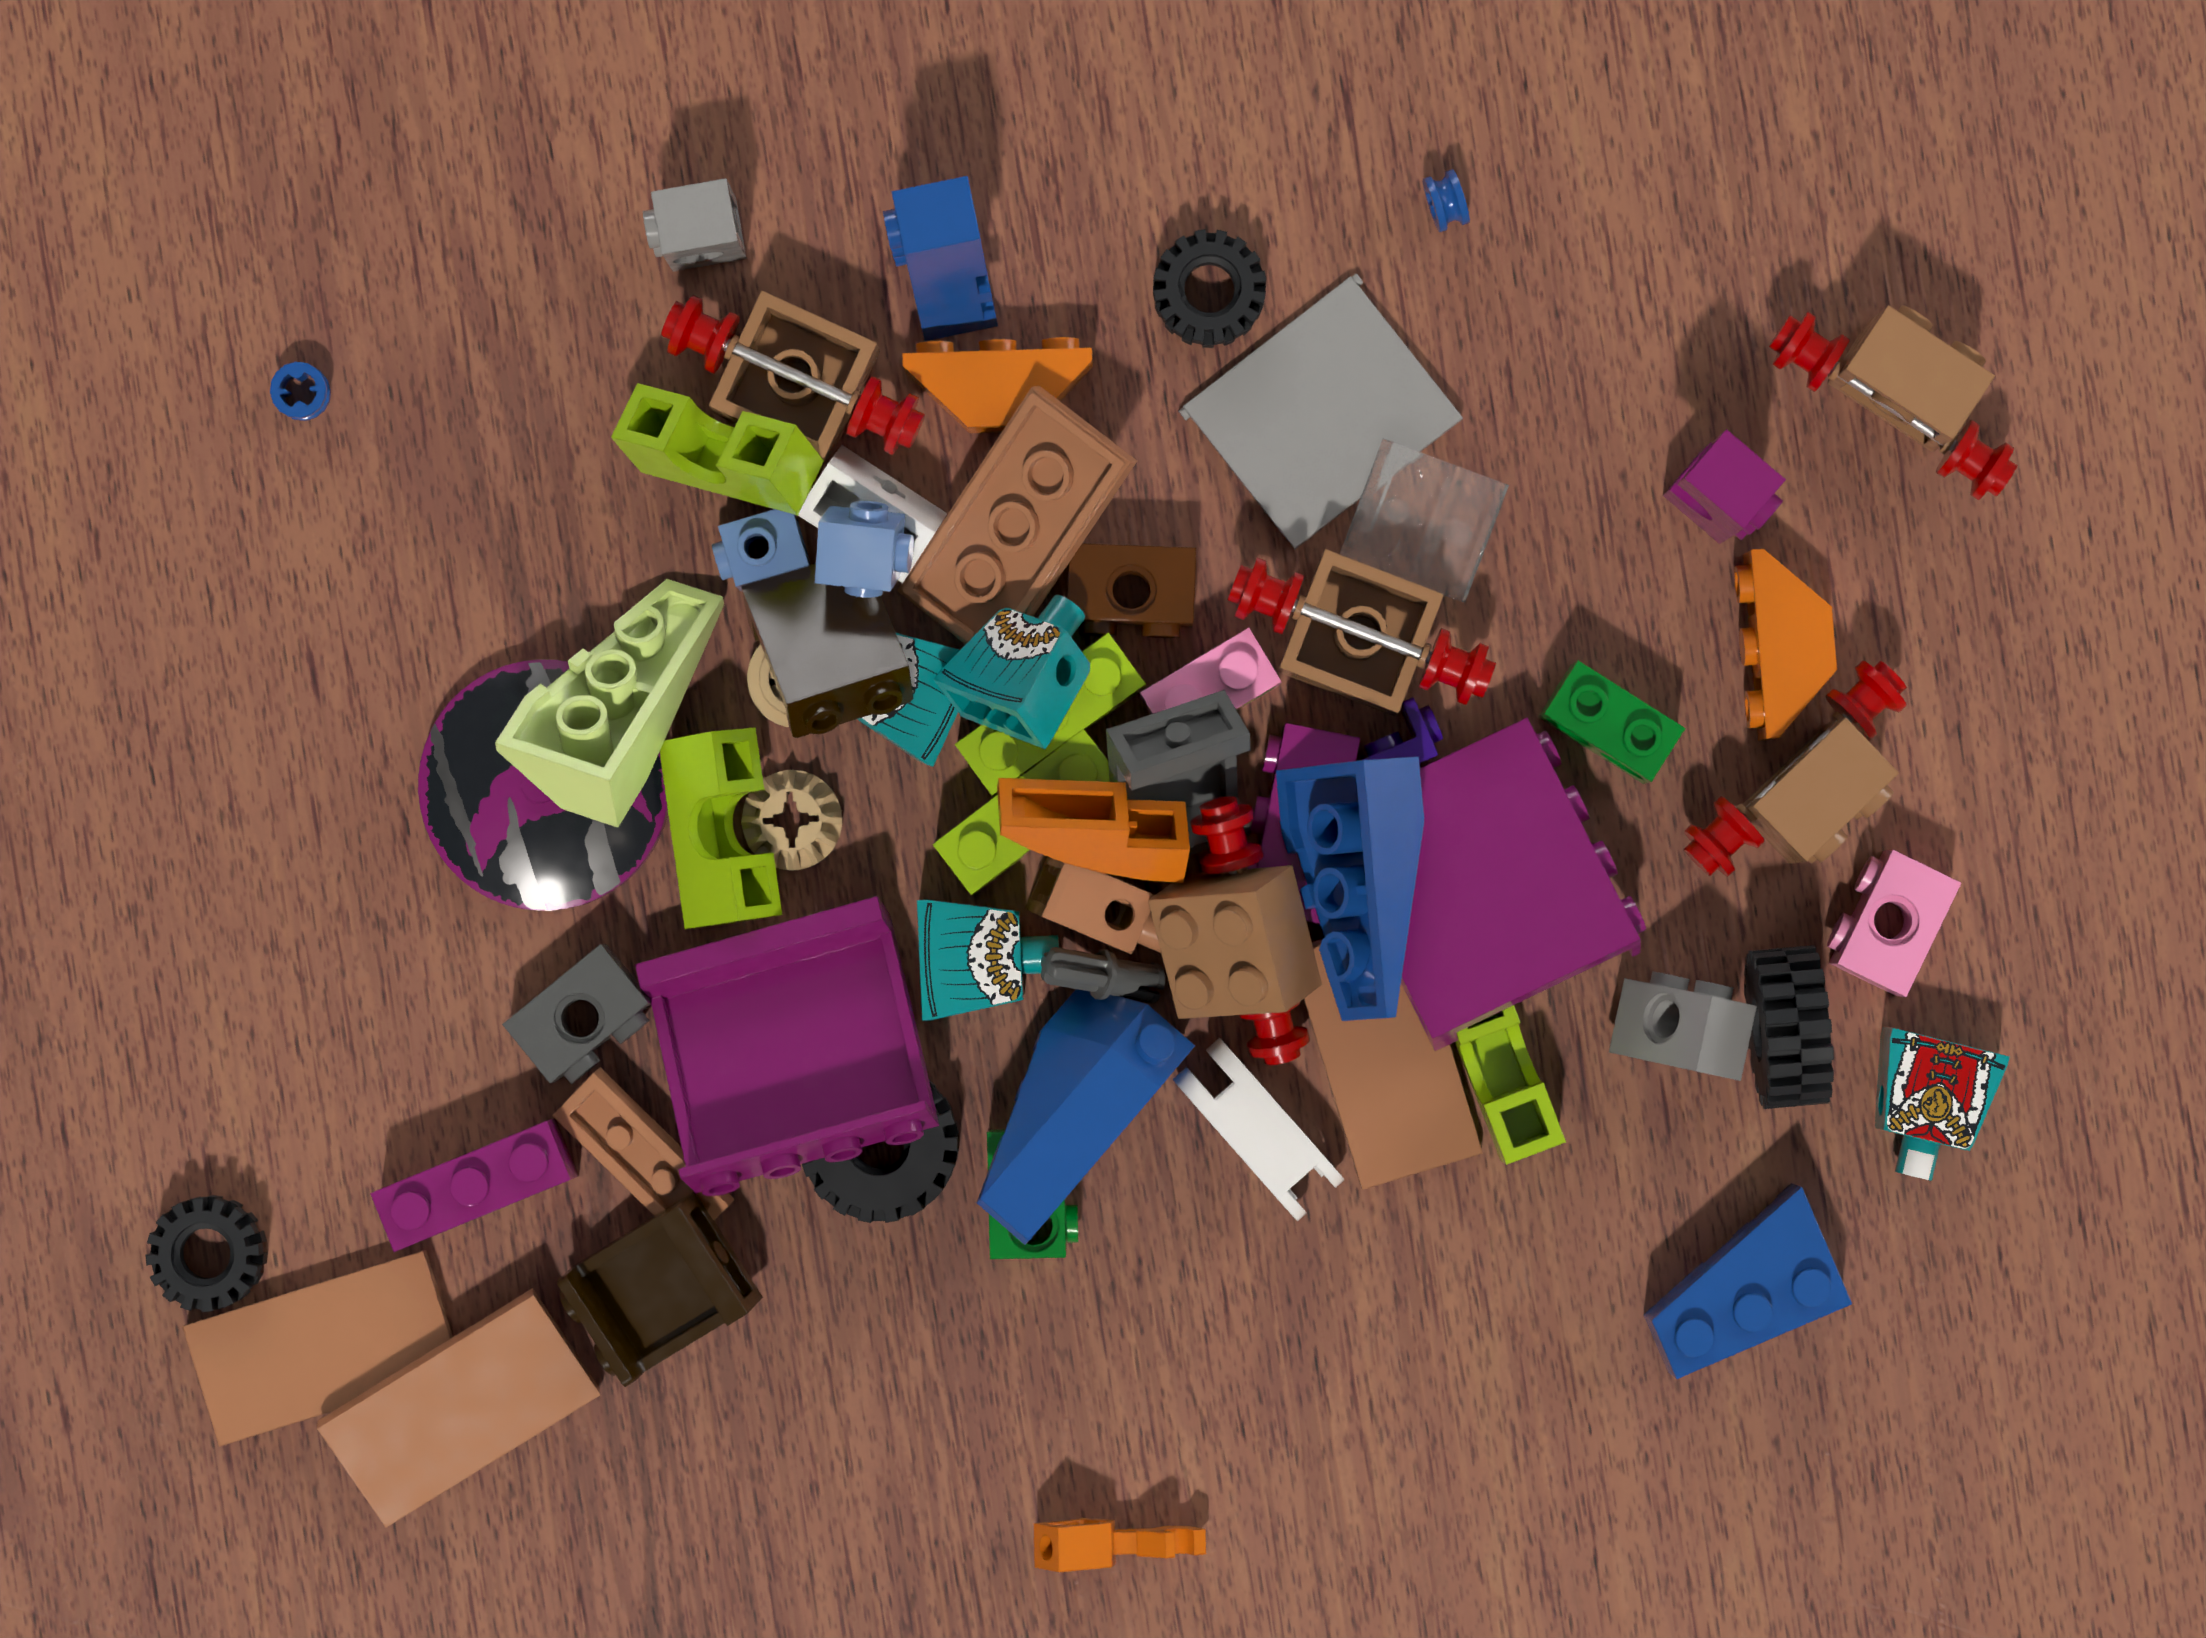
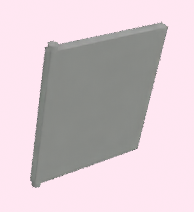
(1313, 407)

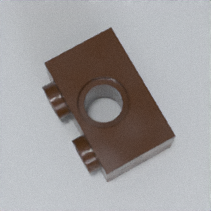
(1165, 570)

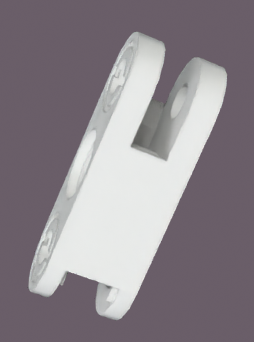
(1258, 1129)

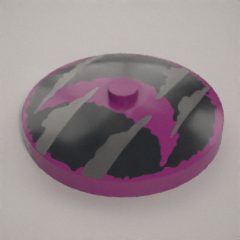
(501, 827)

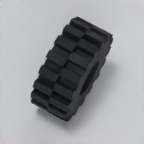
(1790, 1027)
(897, 1189)

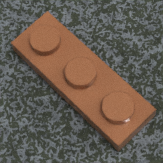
(630, 1144)

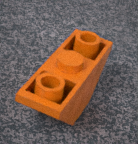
(990, 384)
(1786, 642)

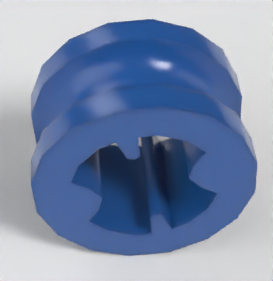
(1446, 200)
(300, 372)

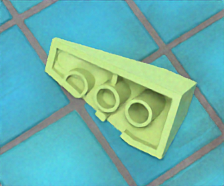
(606, 718)

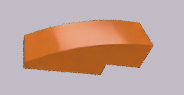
(1096, 827)

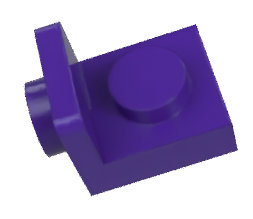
(1423, 730)

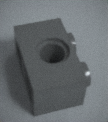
(542, 1023)

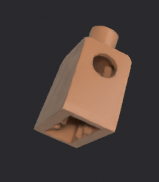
(1079, 901)

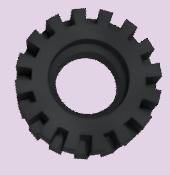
(1214, 250)
(168, 1253)

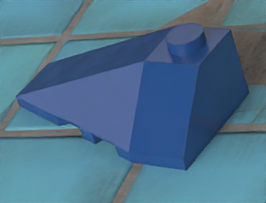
(1360, 856)

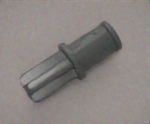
(1102, 974)

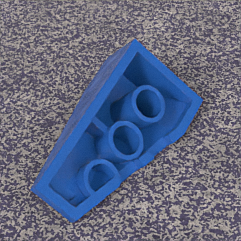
(1081, 1090)

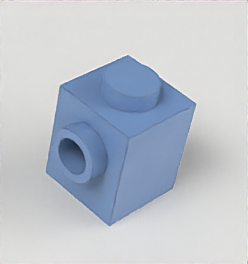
(862, 548)
(785, 552)

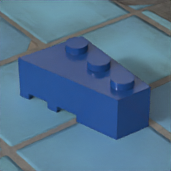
(941, 245)
(1750, 1290)

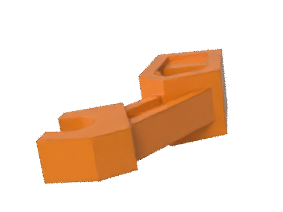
(1096, 1542)

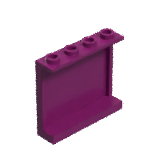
(1506, 885)
(789, 1046)

